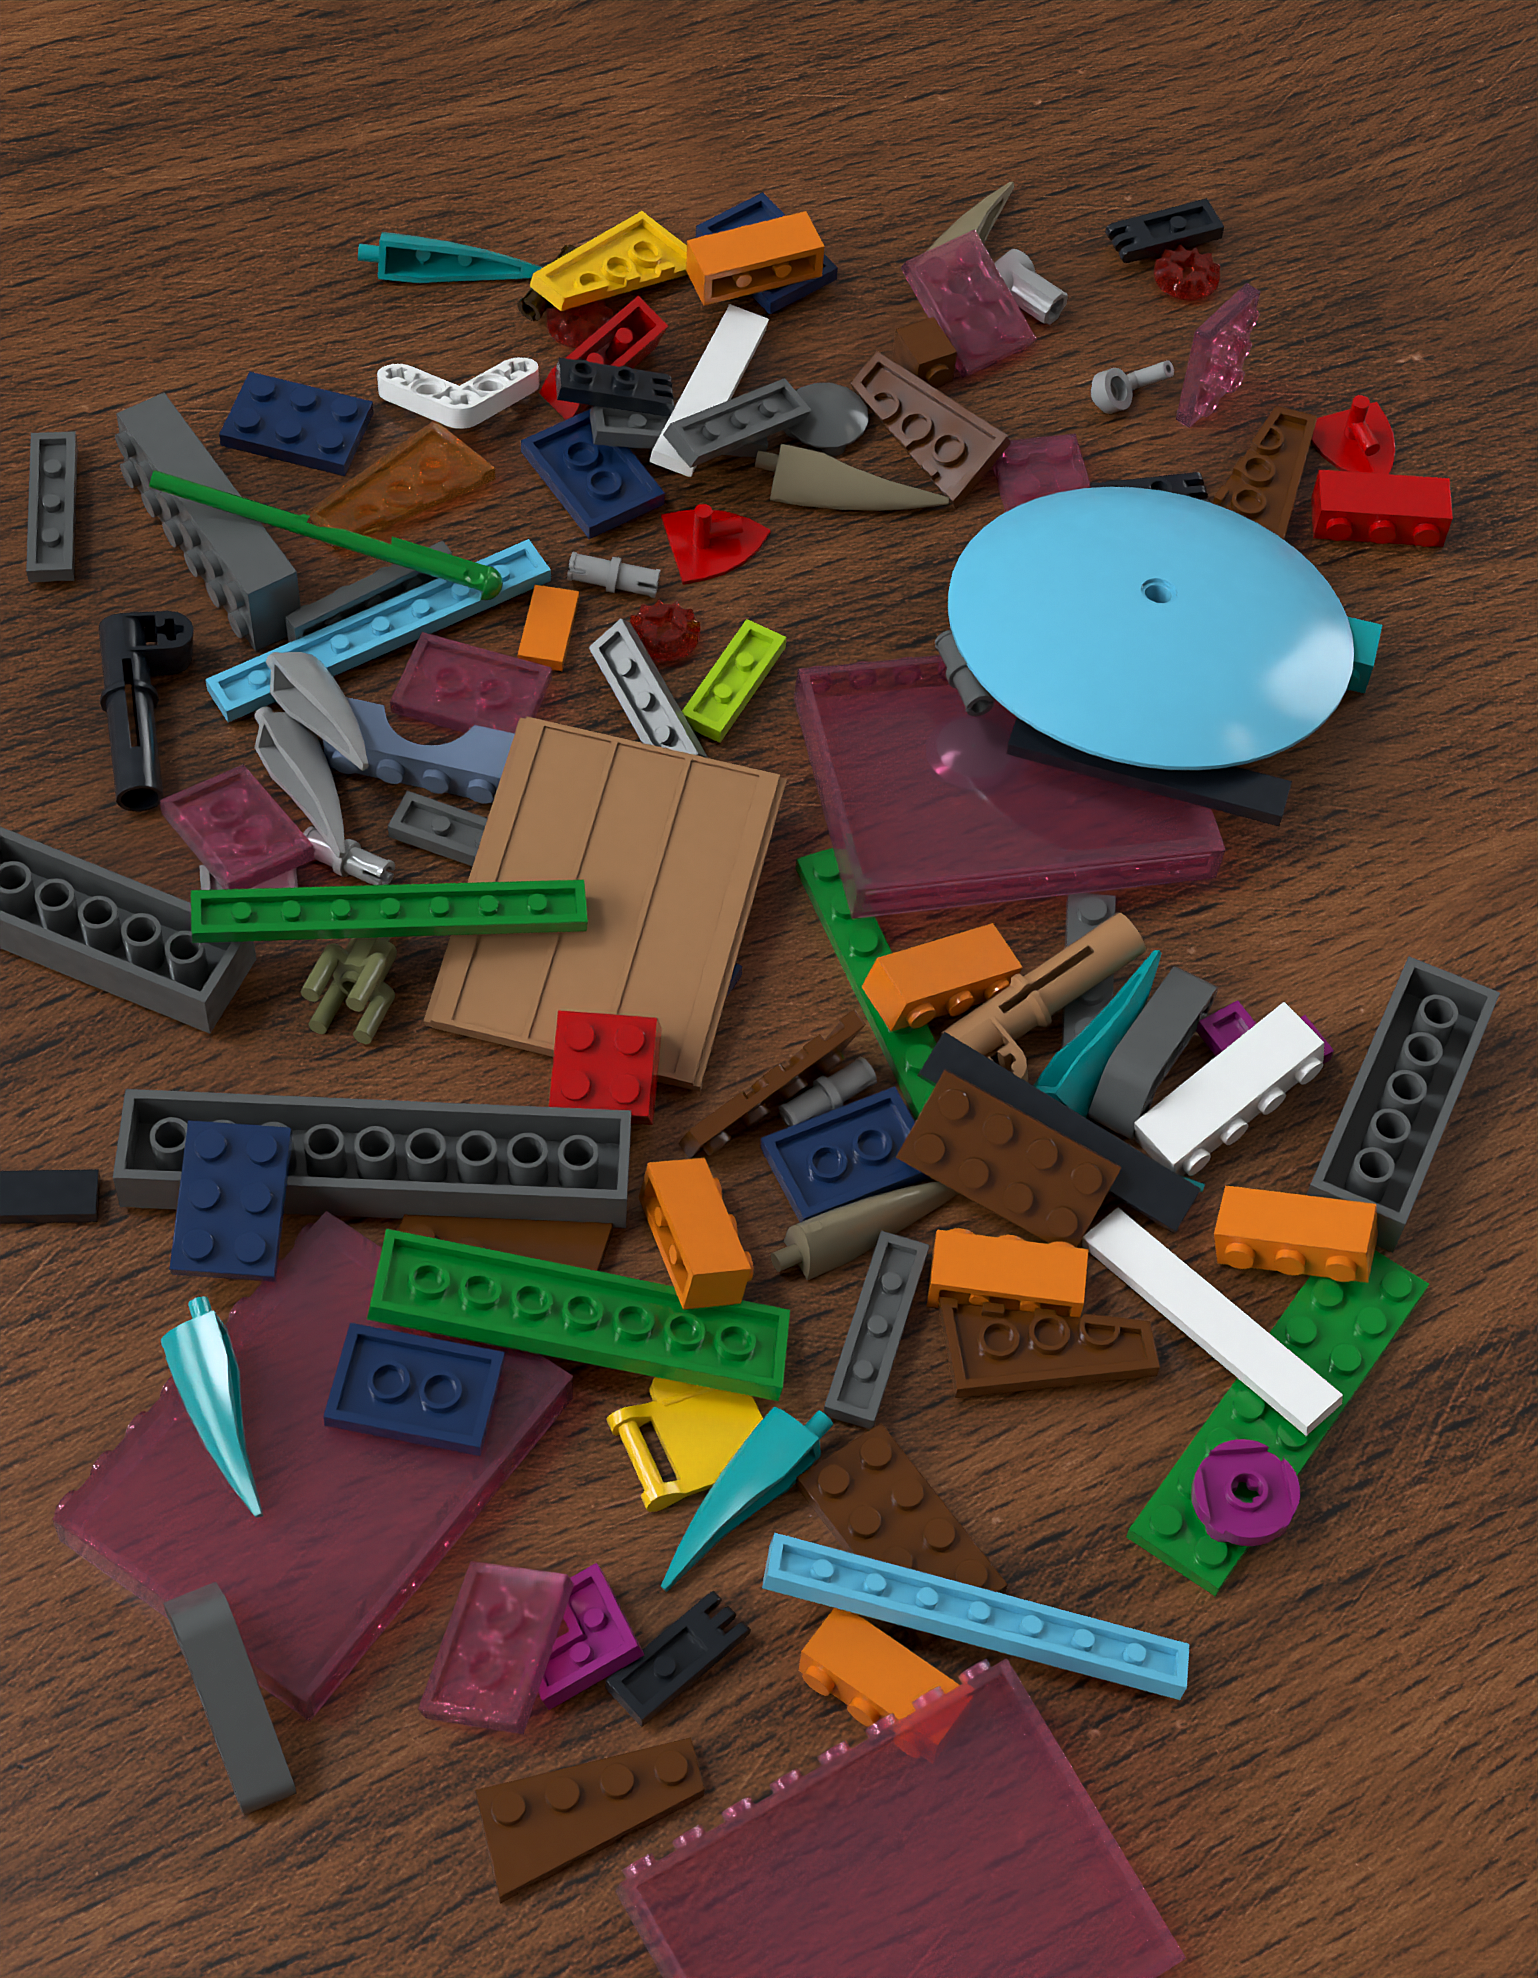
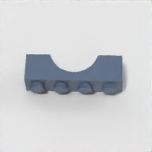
(461, 767)

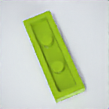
(733, 680)

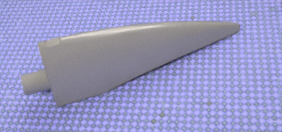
(315, 700)
(301, 769)

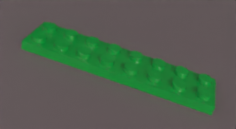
(577, 1315)
(1339, 1335)

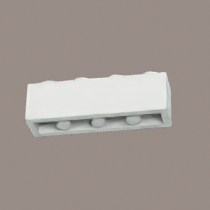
(1231, 1092)

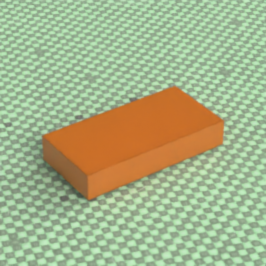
(549, 626)

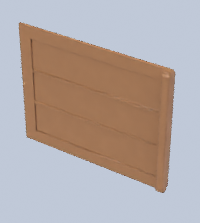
(669, 886)

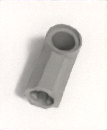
(1029, 289)

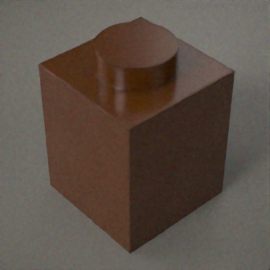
(925, 352)

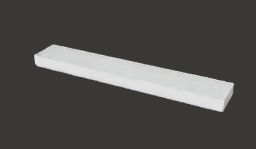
(714, 376)
(1213, 1321)

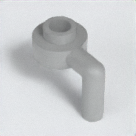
(1113, 388)

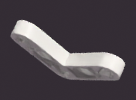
(463, 404)

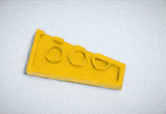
(613, 263)

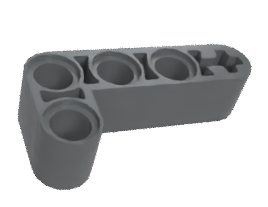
(1150, 1050)
(230, 1697)

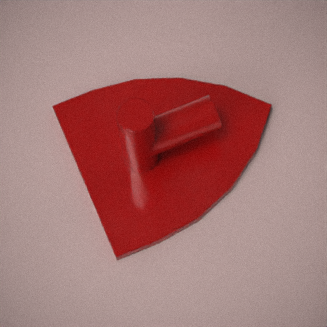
(1356, 438)
(711, 541)

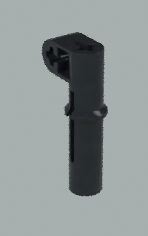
(131, 662)

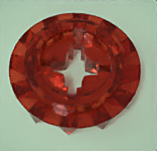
(1197, 285)
(574, 333)
(675, 642)

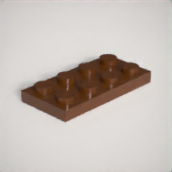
(1008, 1161)
(890, 1513)

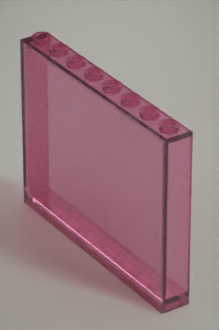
(959, 825)
(345, 1512)
(910, 1856)

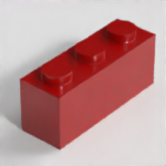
(619, 342)
(1381, 508)

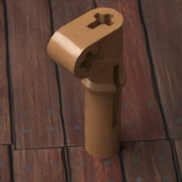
(1047, 990)

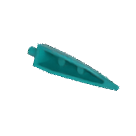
(435, 260)
(1078, 1066)
(209, 1386)
(754, 1477)

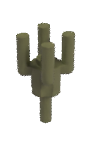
(357, 974)

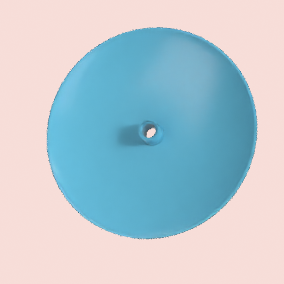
(1150, 628)

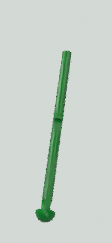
(398, 552)

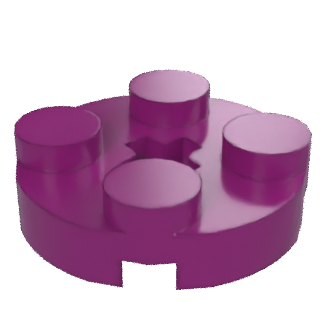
(1230, 1518)

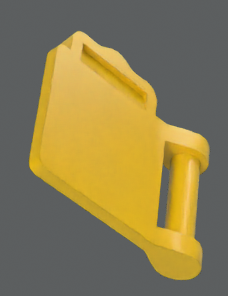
(697, 1431)

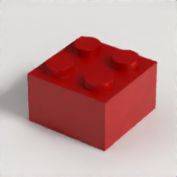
(606, 1063)

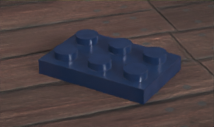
(757, 210)
(296, 423)
(593, 482)
(843, 1155)
(231, 1201)
(414, 1389)

